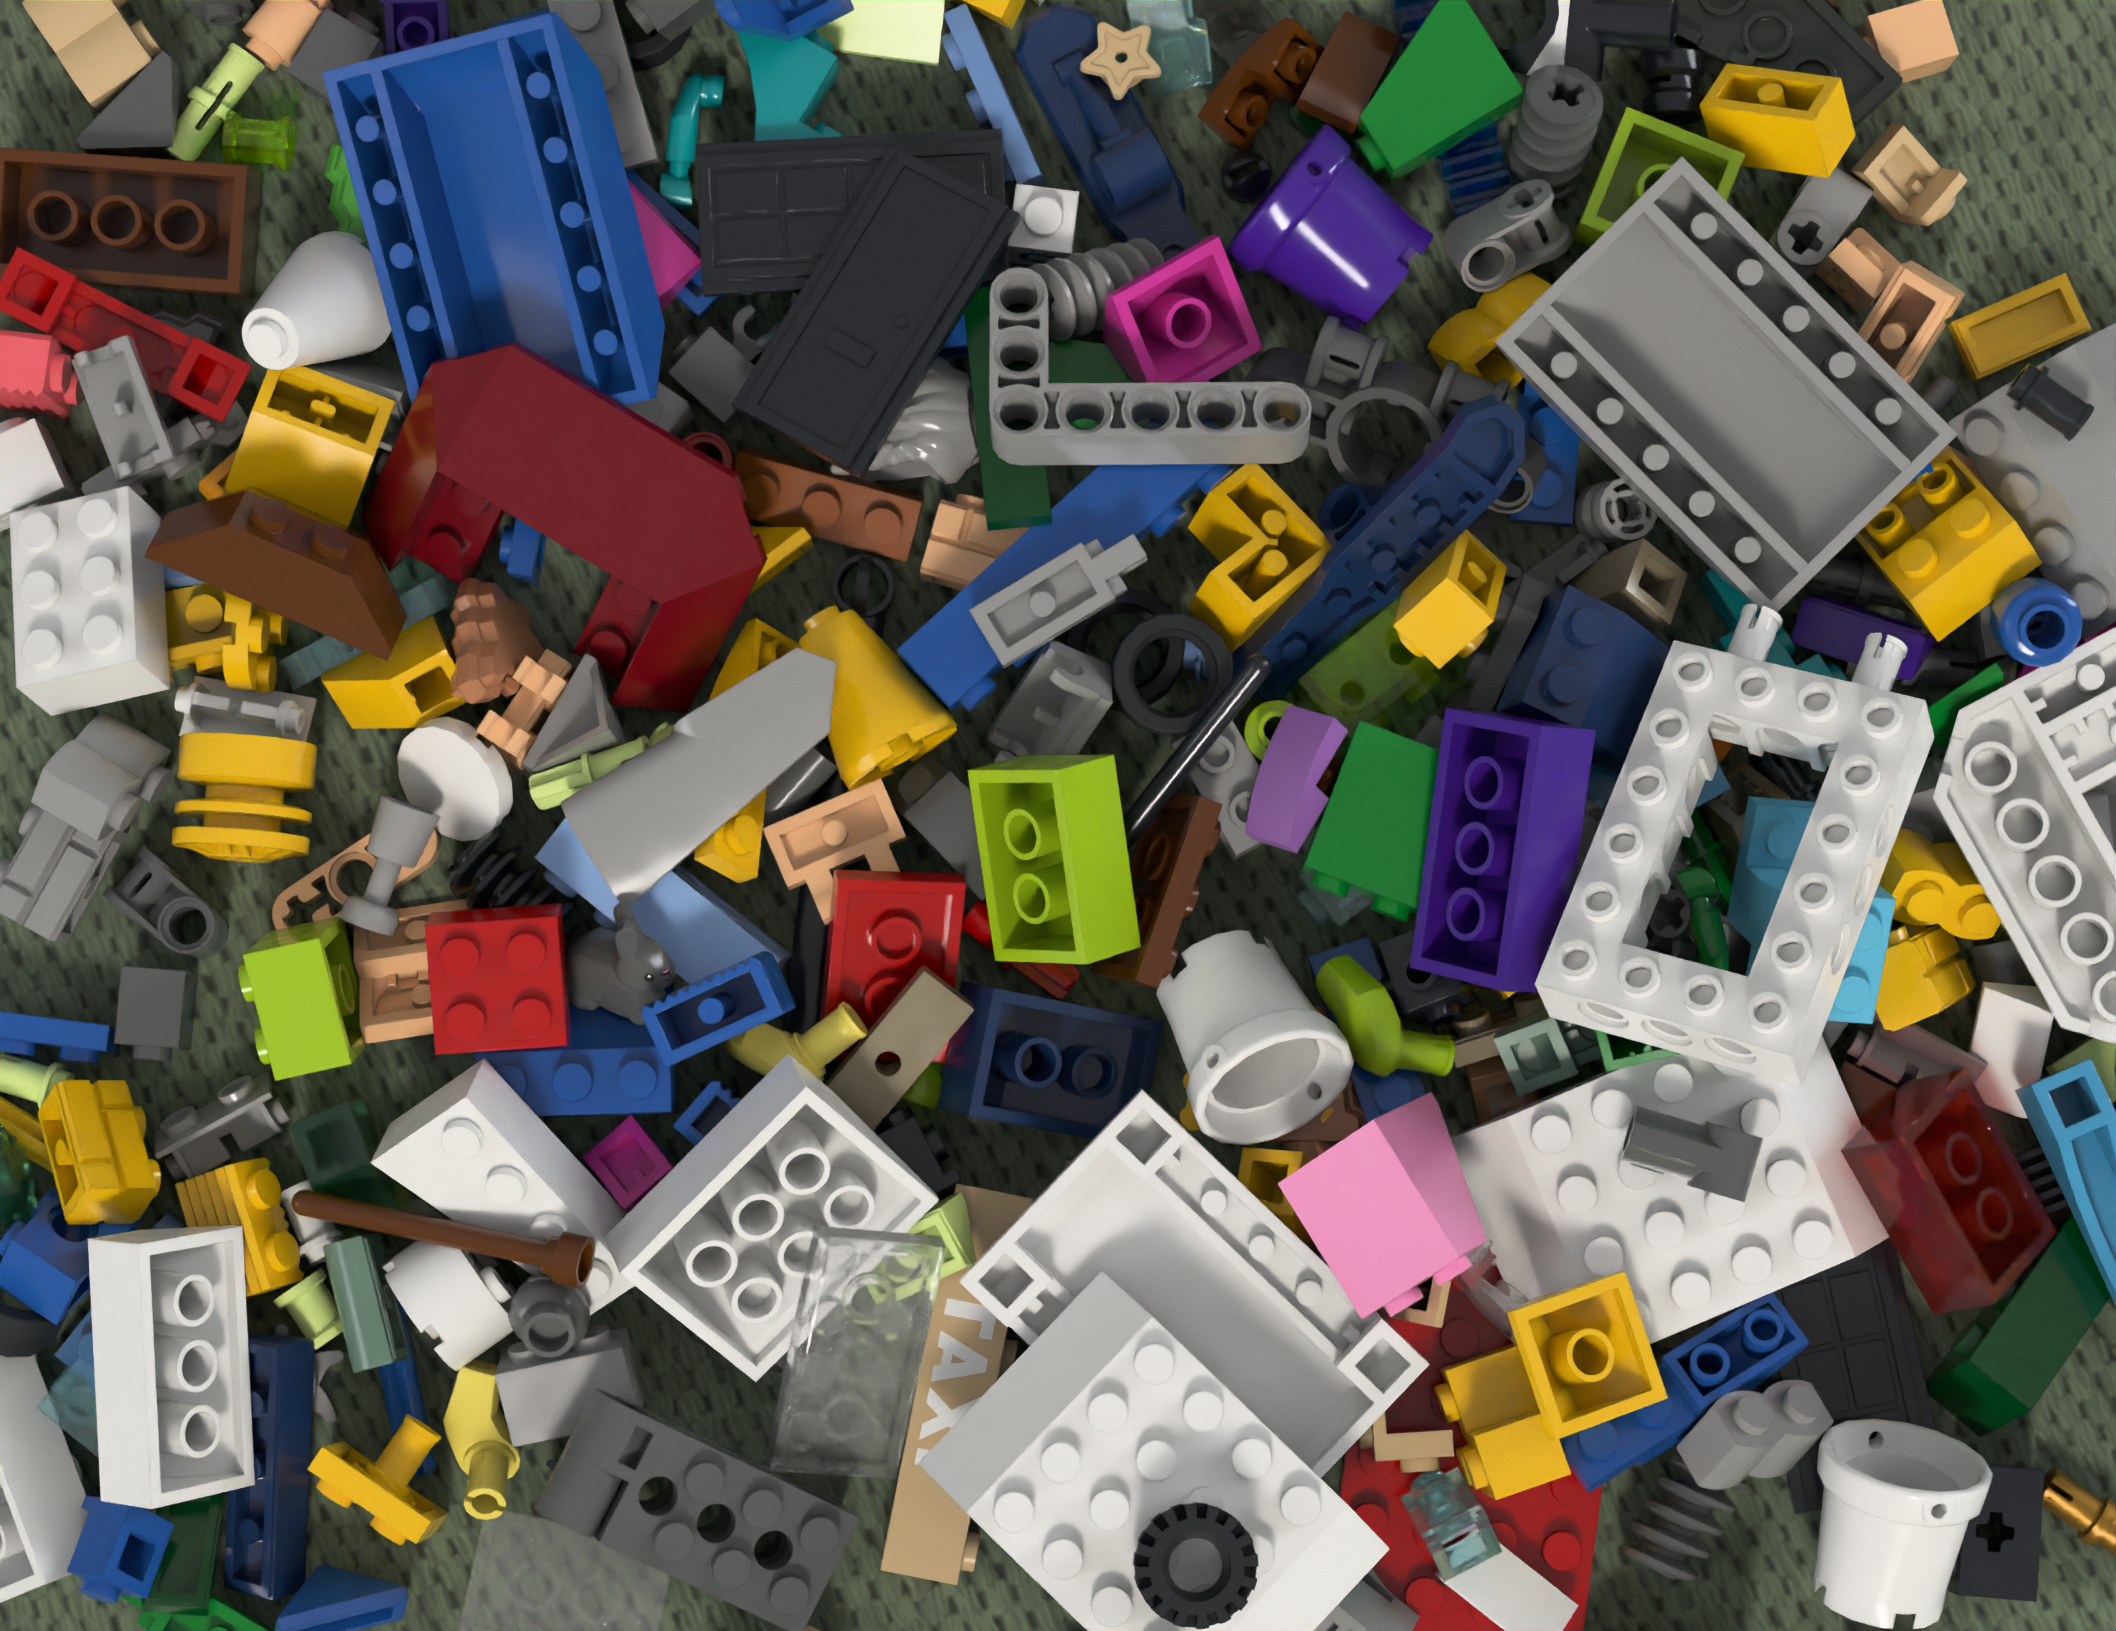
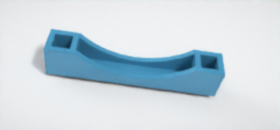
(2079, 1140)

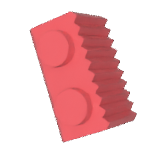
(37, 375)

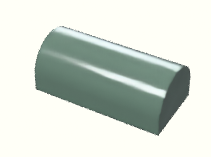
(365, 1302)

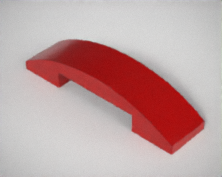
(87, 319)

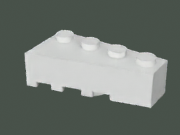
(499, 1167)

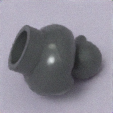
(548, 1316)

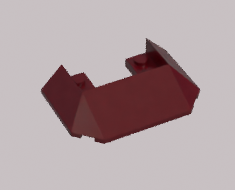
(595, 478)

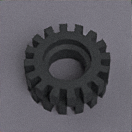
(1237, 1572)

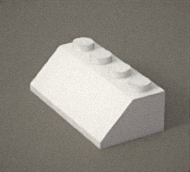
(171, 1364)
(37, 1485)

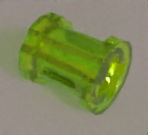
(259, 140)

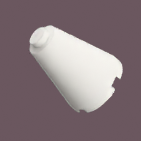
(319, 306)

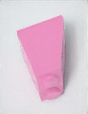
(1389, 1208)

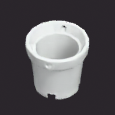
(1251, 1041)
(1893, 1518)

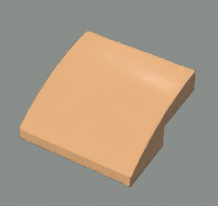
(396, 976)

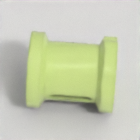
(312, 1308)

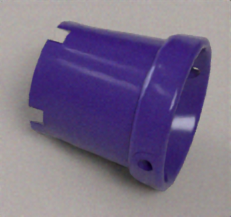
(1330, 233)

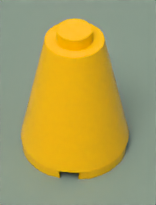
(878, 703)

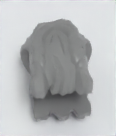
(934, 432)

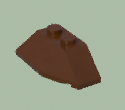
(286, 564)

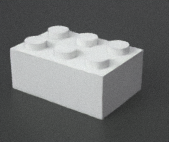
(88, 602)

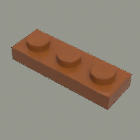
(829, 504)

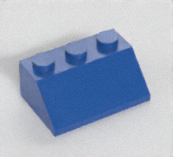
(601, 1072)

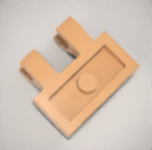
(529, 709)
(835, 836)

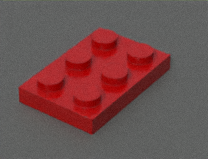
(883, 934)

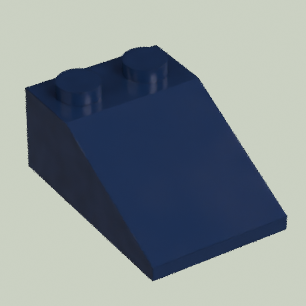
(1587, 671)
(1046, 1062)

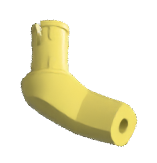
(767, 1045)
(481, 1439)

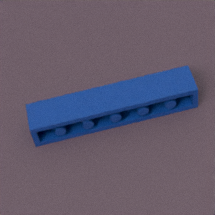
(1107, 506)

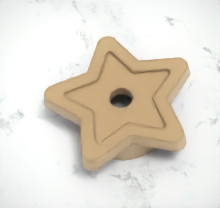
(1126, 74)

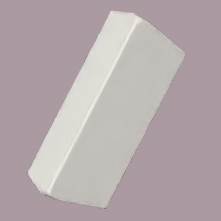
(2012, 1039)
(1513, 1594)

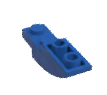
(1720, 1360)

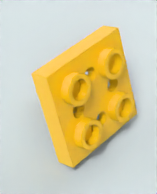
(383, 1484)

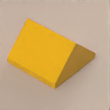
(1586, 1354)

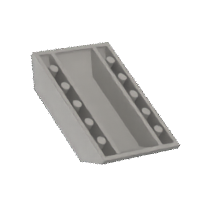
(1724, 389)

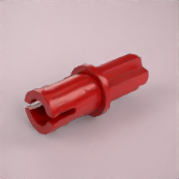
(1053, 978)

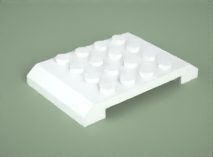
(1211, 1271)

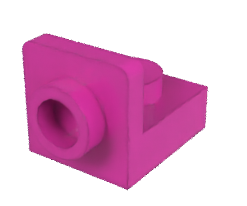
(629, 1163)

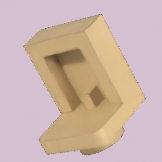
(1908, 178)
(1414, 1449)

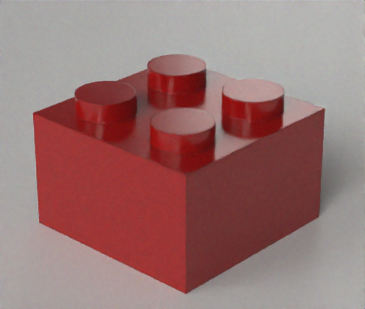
(498, 979)

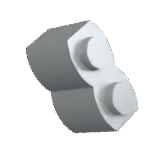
(103, 777)
(1754, 1434)

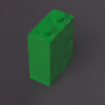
(1376, 822)

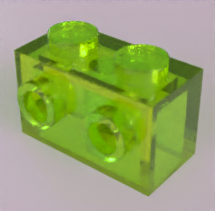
(1368, 676)

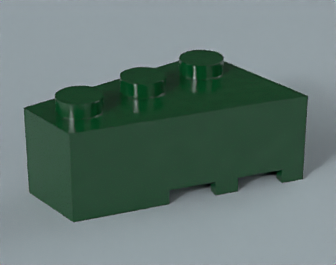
(2024, 1339)

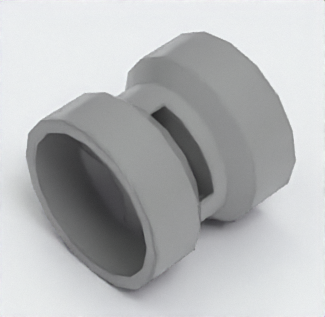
(1602, 517)

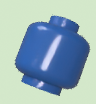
(2055, 626)

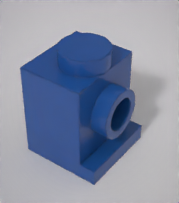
(118, 1550)

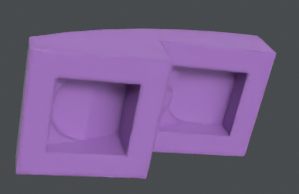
(1285, 791)

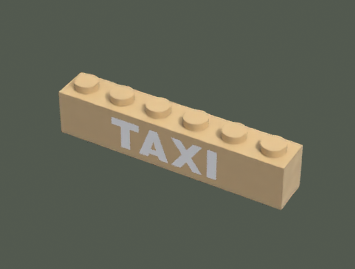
(959, 1363)

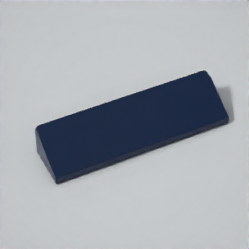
(270, 1518)

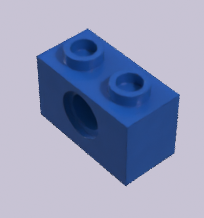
(49, 1260)

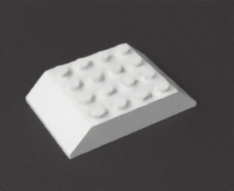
(1575, 1212)
(1120, 1425)

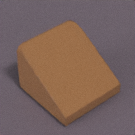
(1493, 1090)

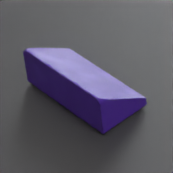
(1842, 628)

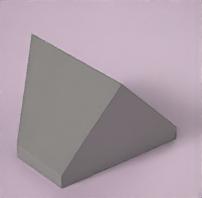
(579, 720)

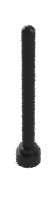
(1195, 746)

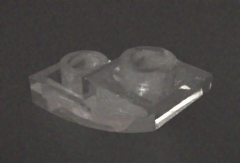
(1490, 1300)

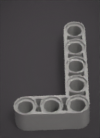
(1122, 405)

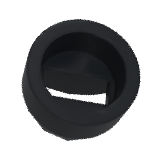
(1249, 186)

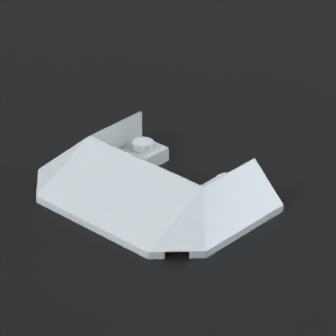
(2029, 835)

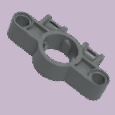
(1352, 370)

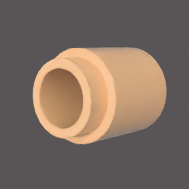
(281, 29)

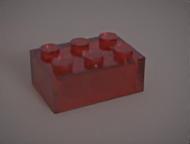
(1949, 1192)

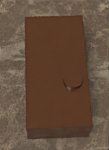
(133, 220)

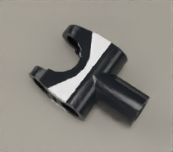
(1579, 31)

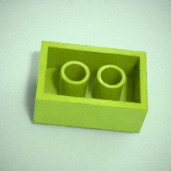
(1054, 858)

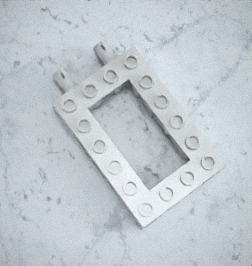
(1874, 753)

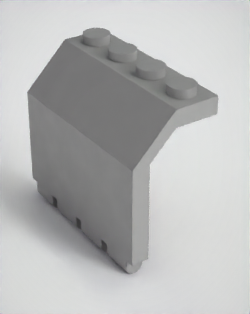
(2055, 486)

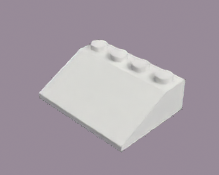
(736, 1217)

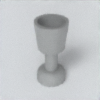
(398, 840)

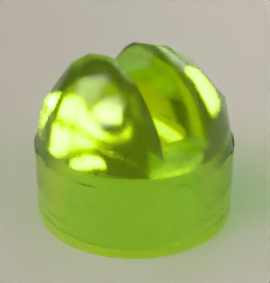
(925, 1090)

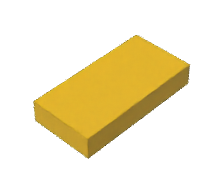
(2019, 327)

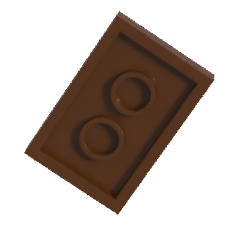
(1165, 886)

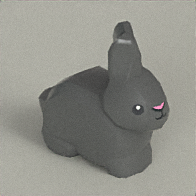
(617, 968)

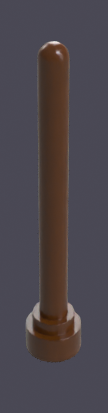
(563, 1258)

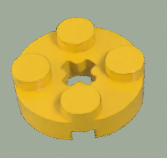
(250, 658)

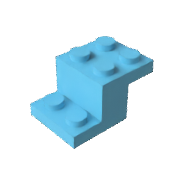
(1763, 862)

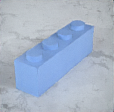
(679, 912)

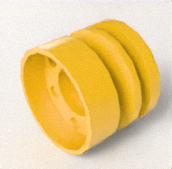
(244, 795)

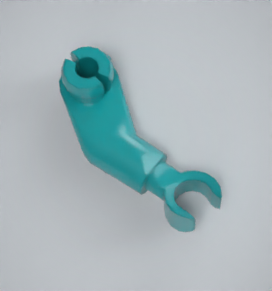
(682, 137)

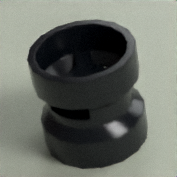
(1673, 85)

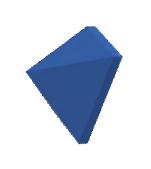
(342, 1602)

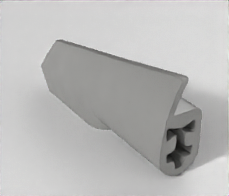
(691, 783)

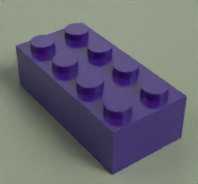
(1500, 846)

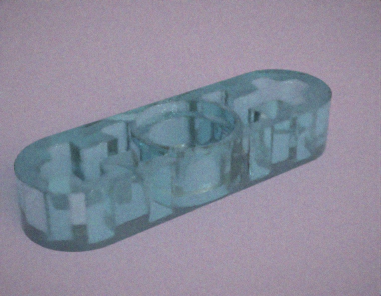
(329, 652)

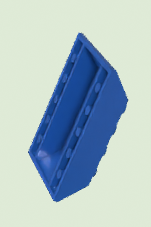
(501, 205)

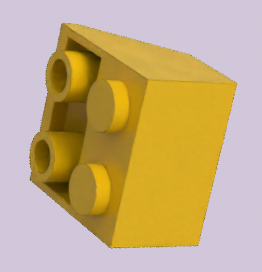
(311, 441)
(1947, 546)

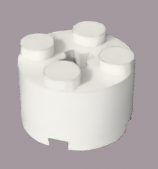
(452, 1297)

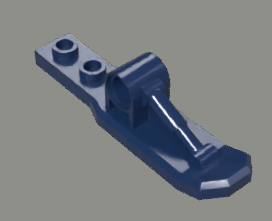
(1103, 136)
(1388, 539)

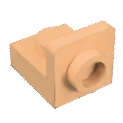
(1858, 269)

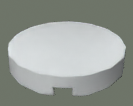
(455, 777)

